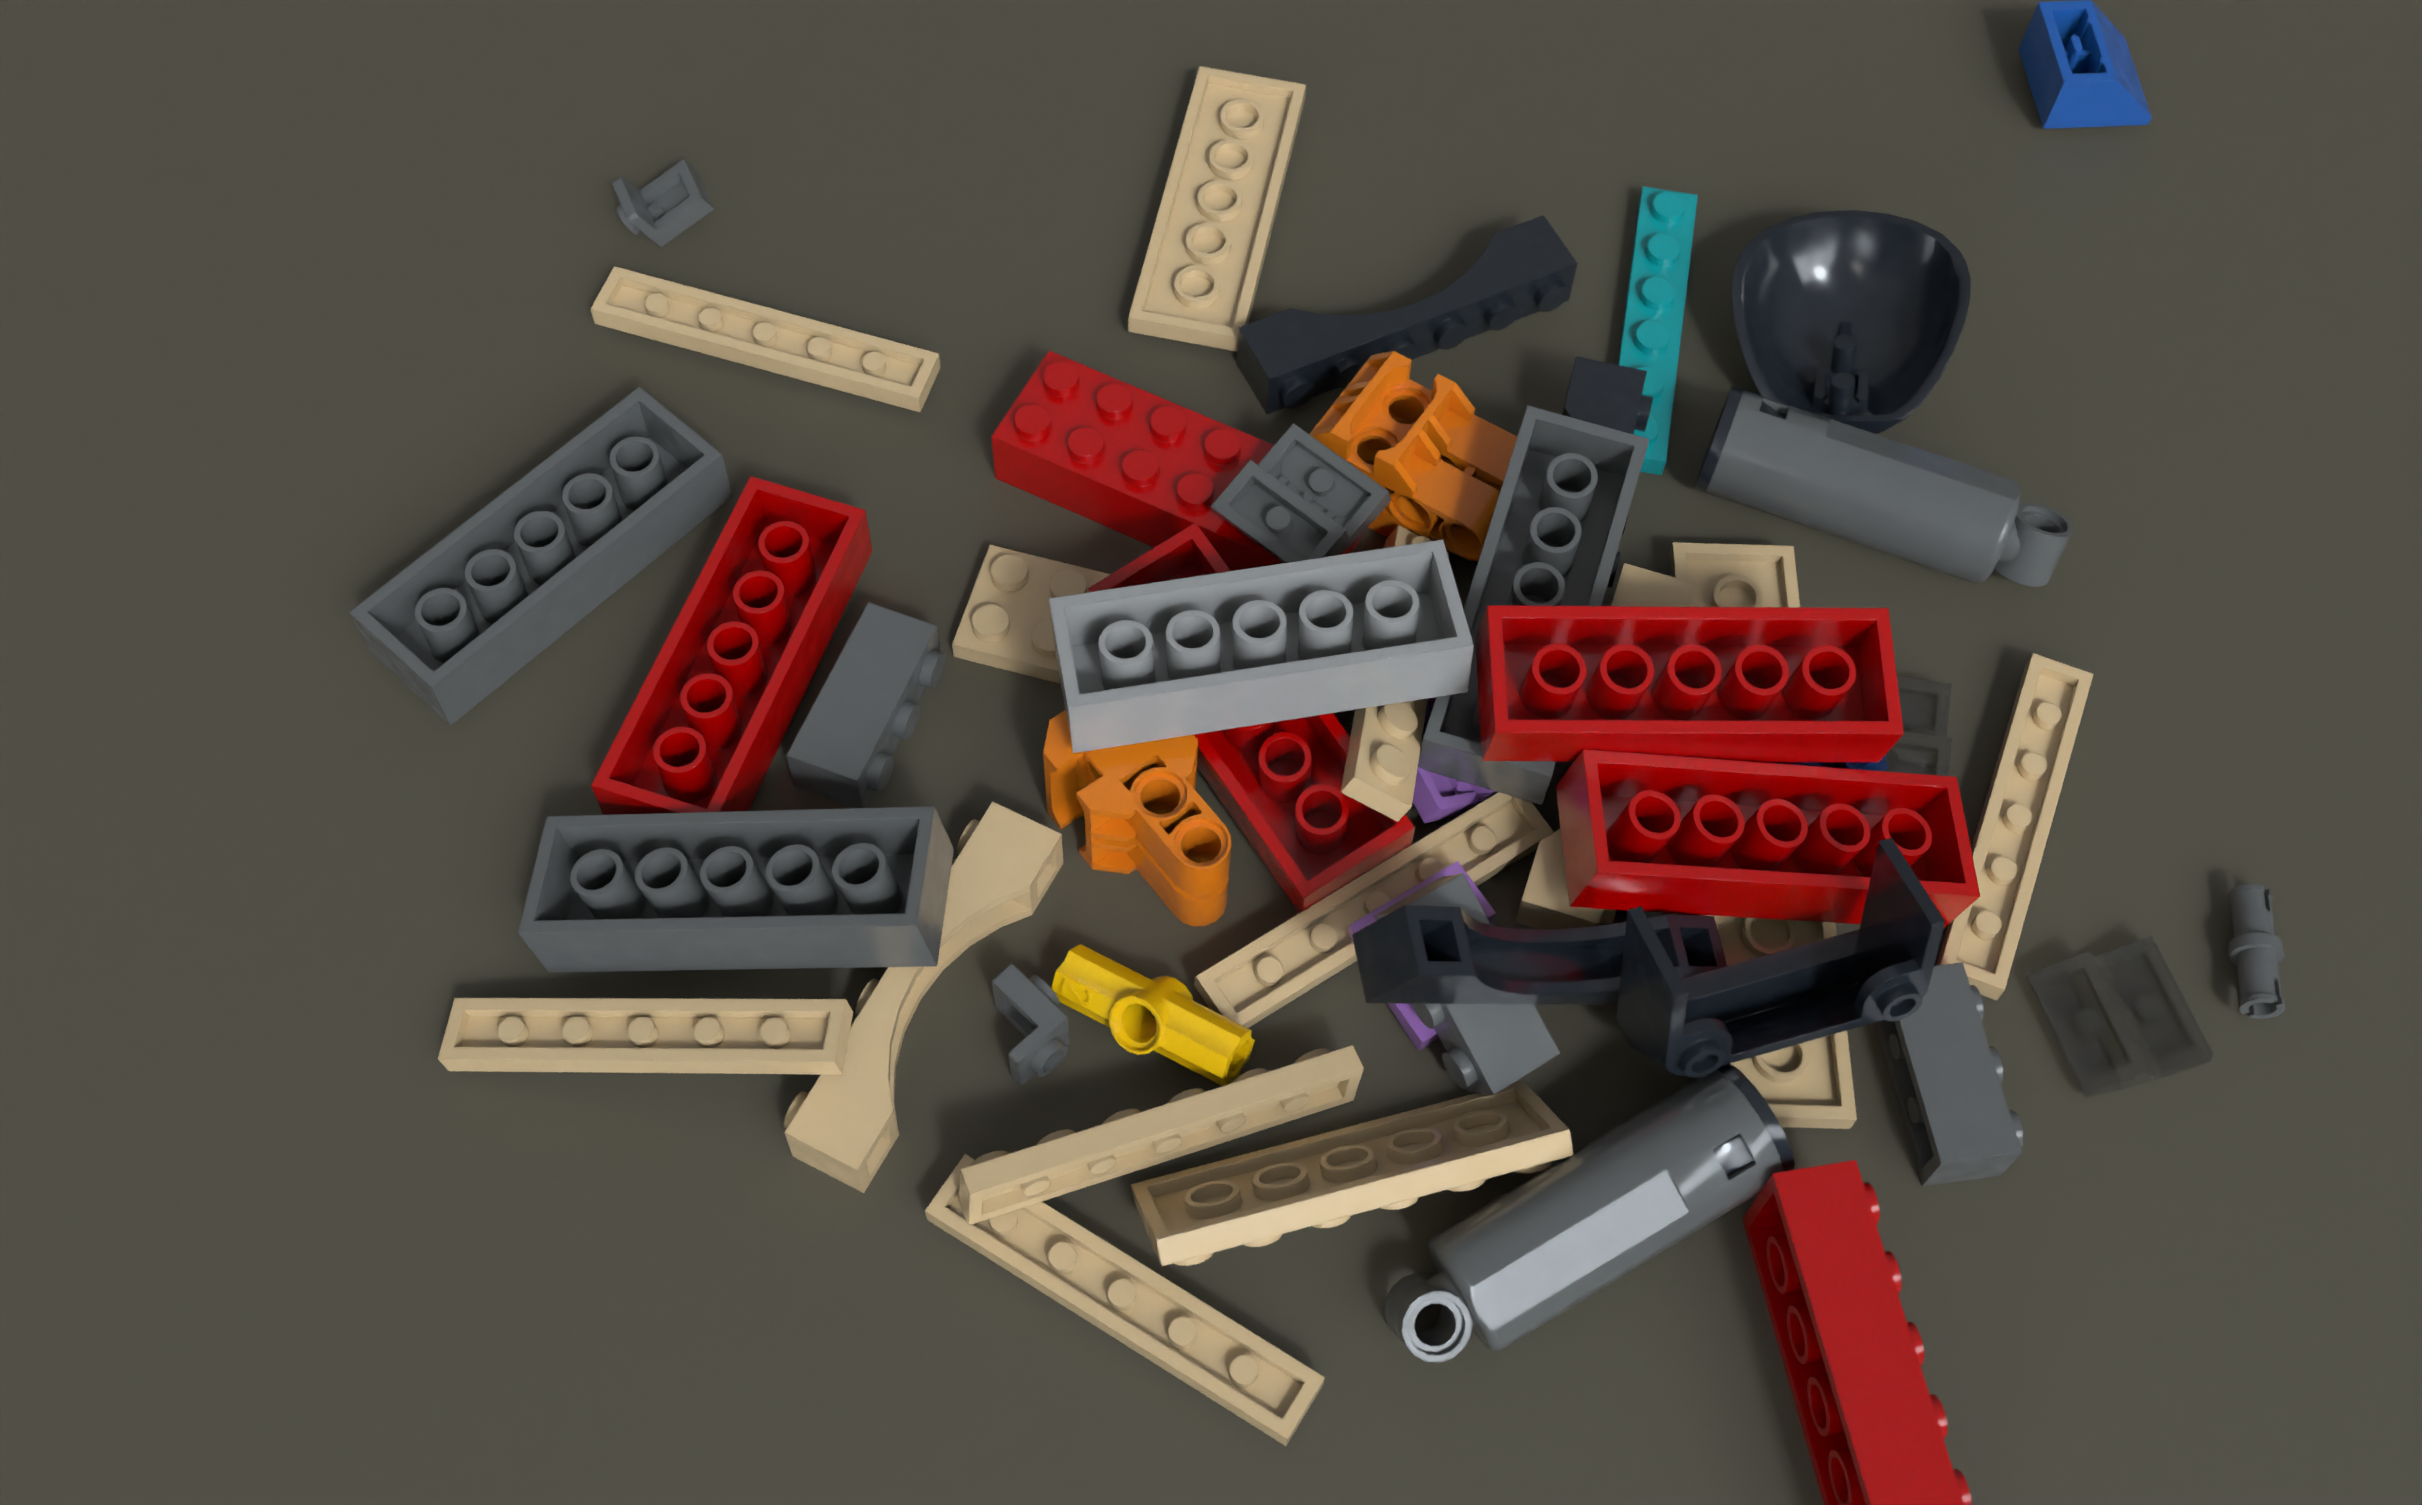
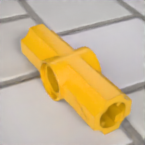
(1180, 1027)

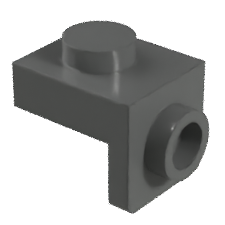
(664, 205)
(1035, 1013)

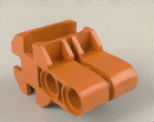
(1425, 450)
(1143, 817)

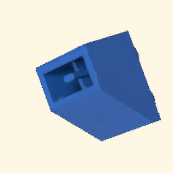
(2081, 68)

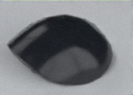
(1850, 314)

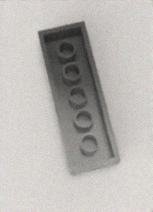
(1544, 547)
(543, 555)
(739, 890)

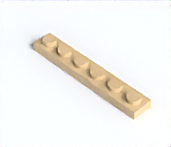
(766, 338)
(1386, 741)
(2017, 820)
(1317, 940)
(647, 1035)
(1138, 1139)
(1139, 1309)

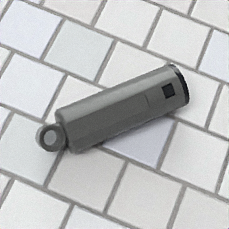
(1879, 493)
(1593, 1217)

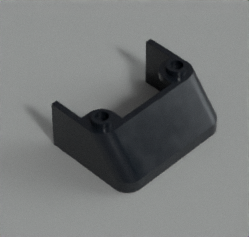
(1785, 995)

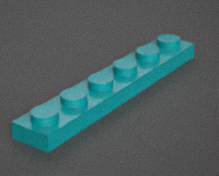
(1657, 306)

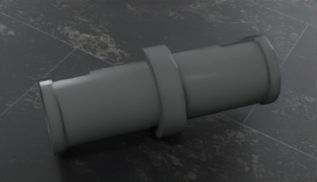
(2256, 951)

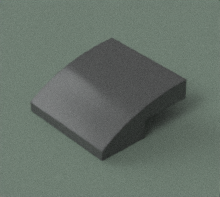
(1301, 500)

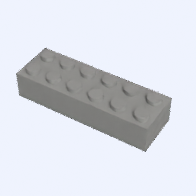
(1260, 645)

